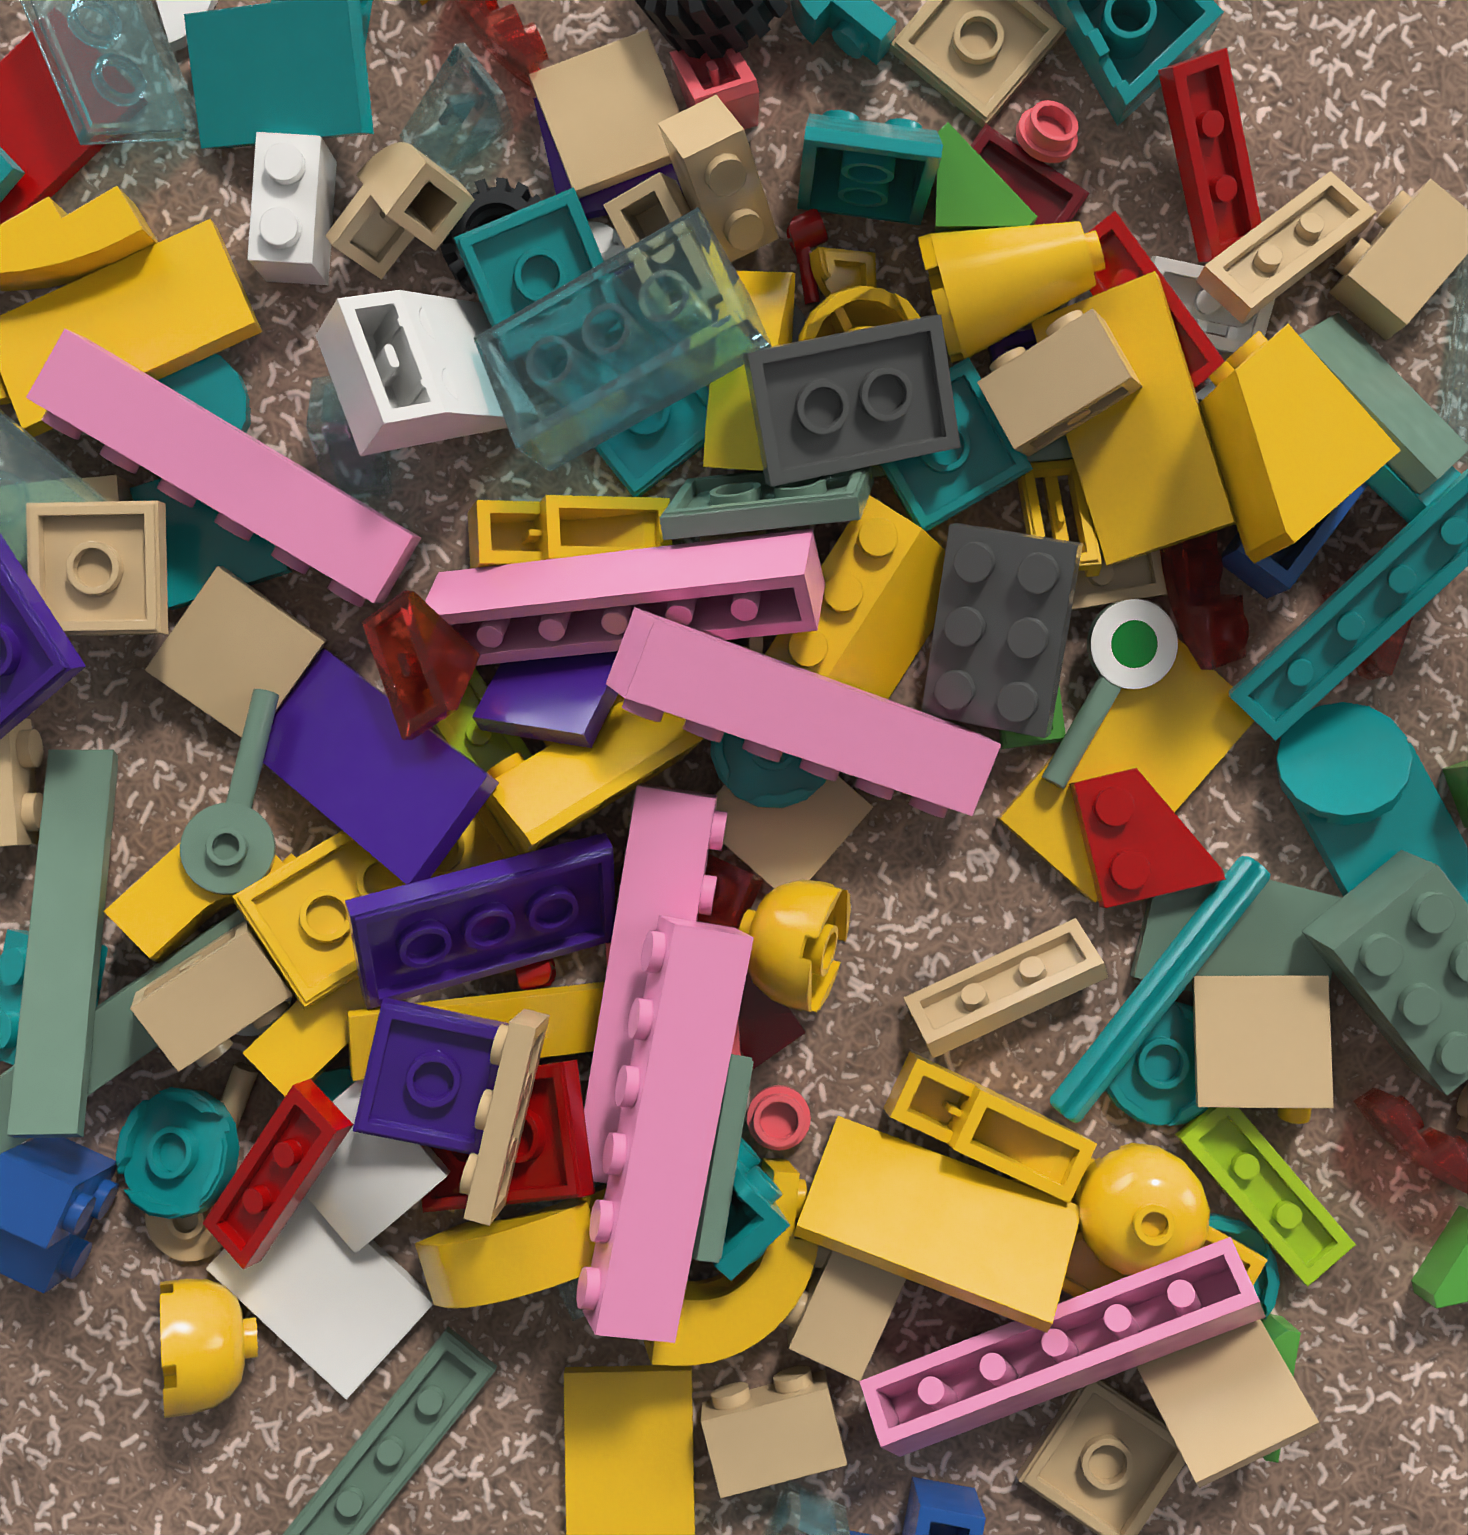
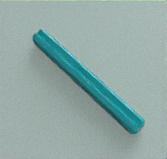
(1159, 988)

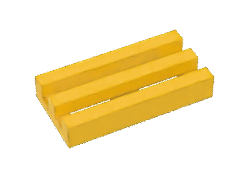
(1090, 555)

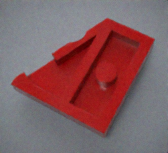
(1137, 840)

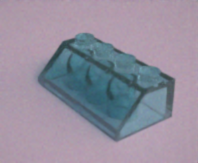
(620, 342)

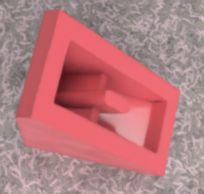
(725, 77)

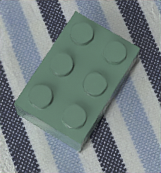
(1405, 962)

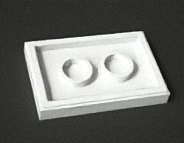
(326, 1300)

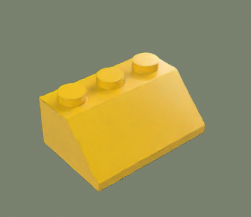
(874, 603)
(571, 783)

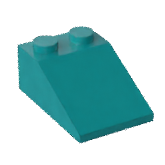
(868, 167)

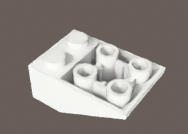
(408, 369)

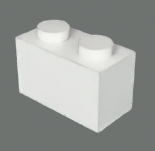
(292, 208)

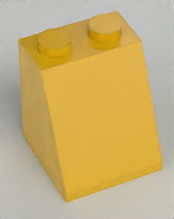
(1287, 440)

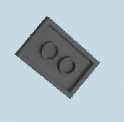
(852, 399)
(1001, 629)

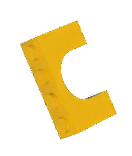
(170, 907)

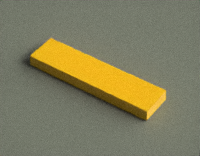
(570, 1029)

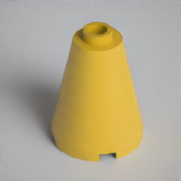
(1005, 278)

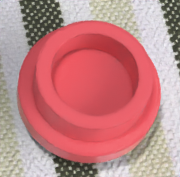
(1048, 132)
(778, 1117)

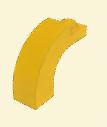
(511, 1256)
(731, 1316)

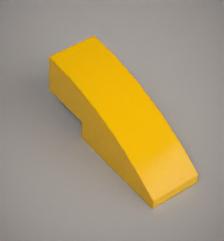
(55, 248)
(730, 421)
(562, 527)
(989, 1127)

